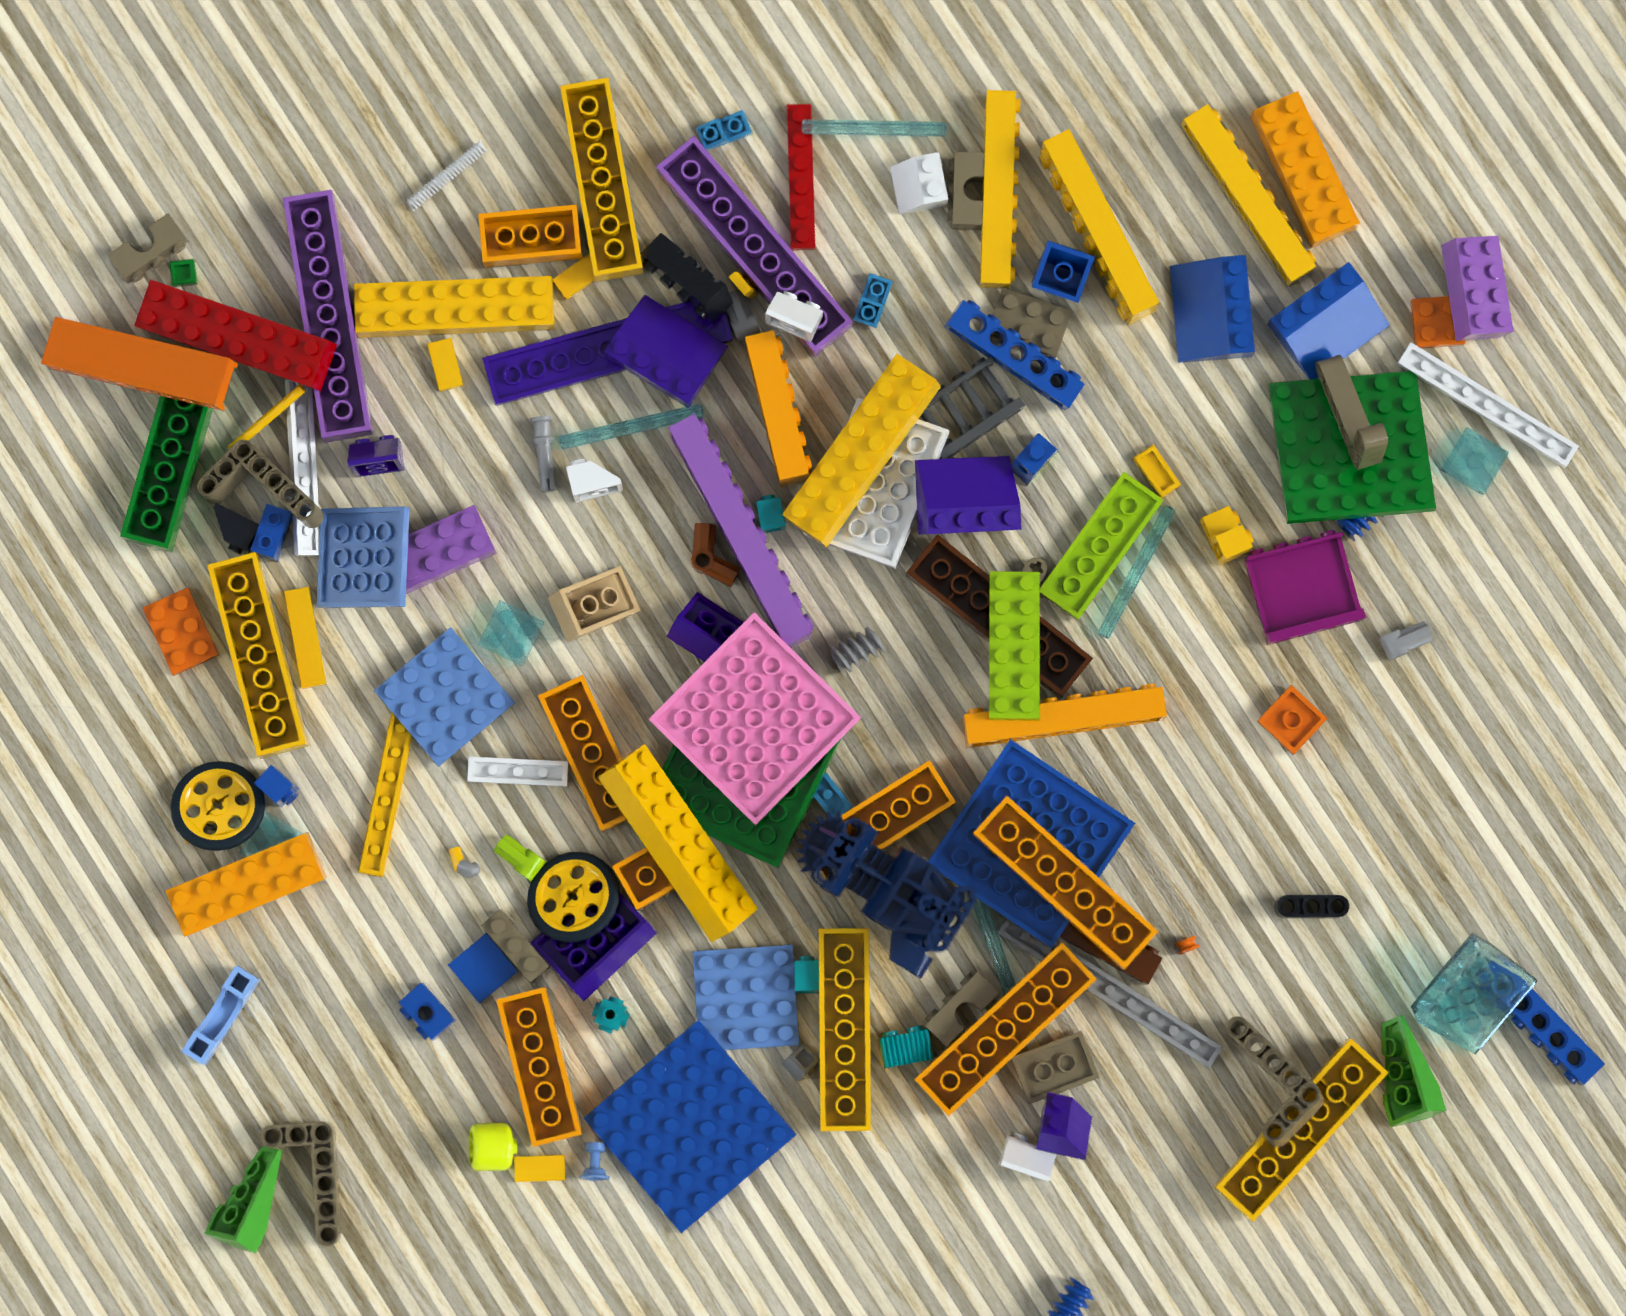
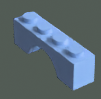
(221, 1017)

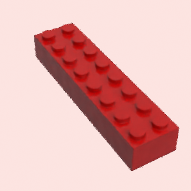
(235, 335)

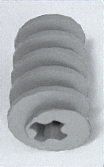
(856, 650)

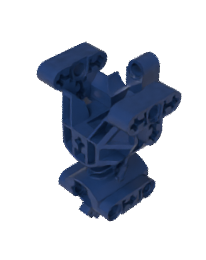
(889, 888)

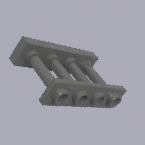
(988, 420)

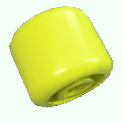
(491, 1146)

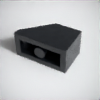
(236, 529)

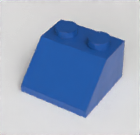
(1062, 271)

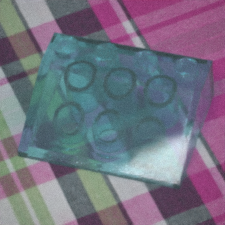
(1472, 994)

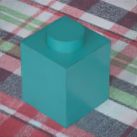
(770, 514)
(806, 975)

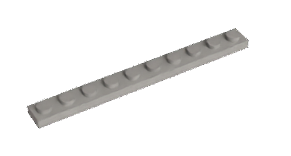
(1127, 1001)

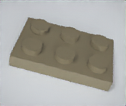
(1032, 319)
(1055, 1067)

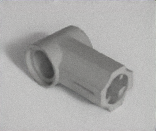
(742, 320)
(1400, 642)

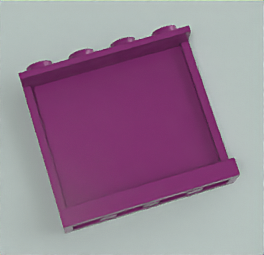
(1303, 587)

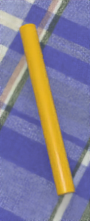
(270, 415)

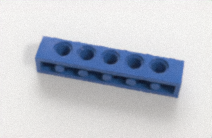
(1070, 381)
(1588, 1062)

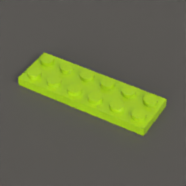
(1100, 546)
(1014, 645)

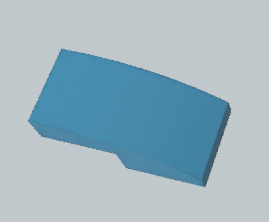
(724, 130)
(873, 300)

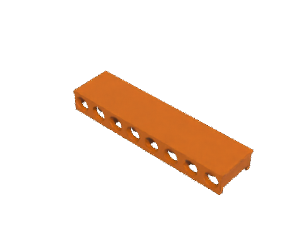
(138, 363)

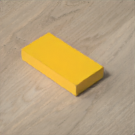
(575, 277)
(743, 285)
(445, 364)
(1156, 471)
(540, 1168)

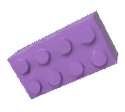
(1477, 288)
(446, 548)

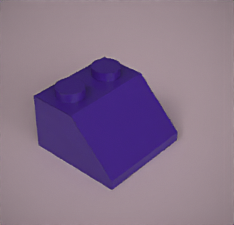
(1064, 1127)

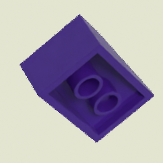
(375, 457)

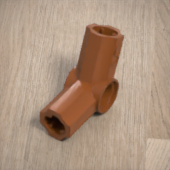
(704, 545)

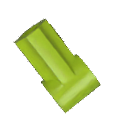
(522, 859)

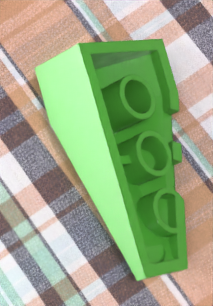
(1410, 1084)
(247, 1211)

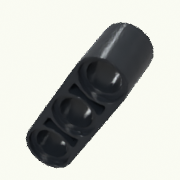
(1299, 906)

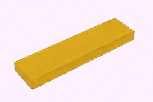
(305, 637)

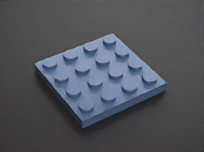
(363, 557)
(444, 697)
(747, 996)

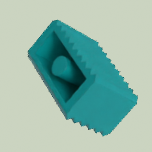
(906, 1047)

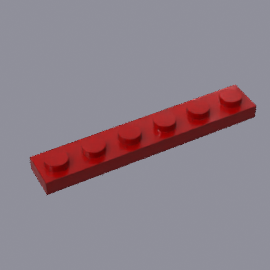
(800, 179)

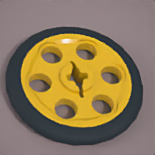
(225, 837)
(562, 867)

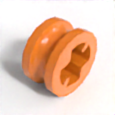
(1187, 945)

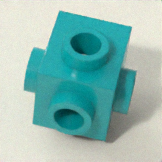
(618, 1021)

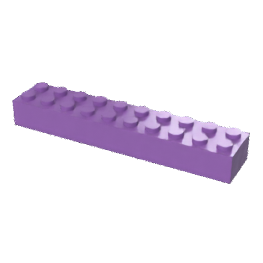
(748, 237)
(328, 312)
(740, 532)

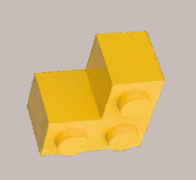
(1225, 535)

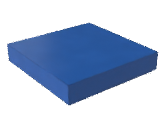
(483, 968)

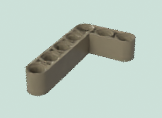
(1364, 442)
(268, 477)
(1280, 1075)
(318, 1170)

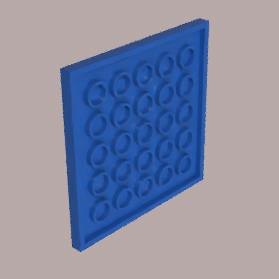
(1057, 804)
(690, 1126)

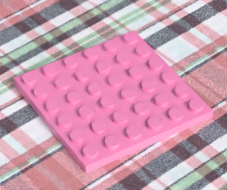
(754, 718)

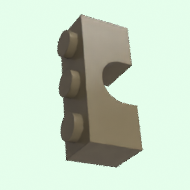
(966, 168)
(167, 240)
(515, 946)
(974, 991)

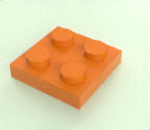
(1433, 322)
(1292, 720)

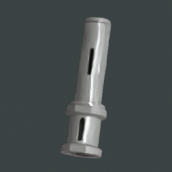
(543, 441)

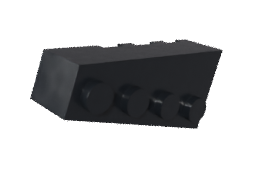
(686, 277)

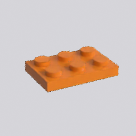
(180, 631)

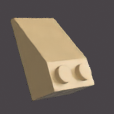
(593, 603)

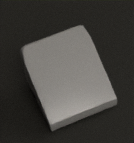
(800, 1062)

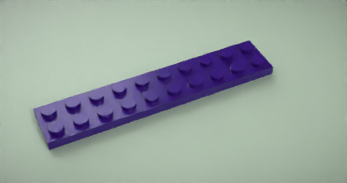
(571, 358)

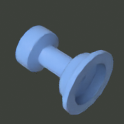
(594, 1173)

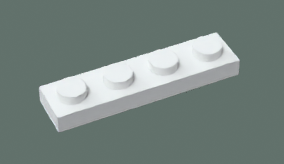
(518, 771)

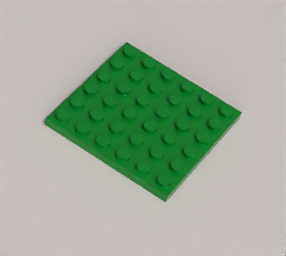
(1317, 467)
(728, 824)

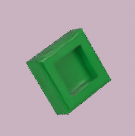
(183, 273)

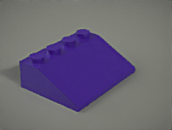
(665, 351)
(966, 495)
(594, 960)

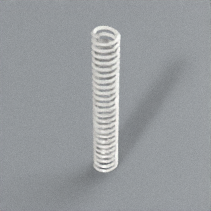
(446, 173)

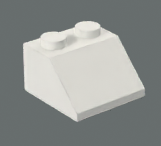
(919, 184)
(793, 315)
(591, 480)
(1025, 1158)

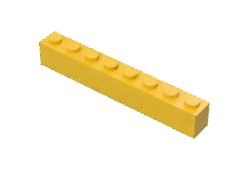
(998, 189)
(1248, 194)

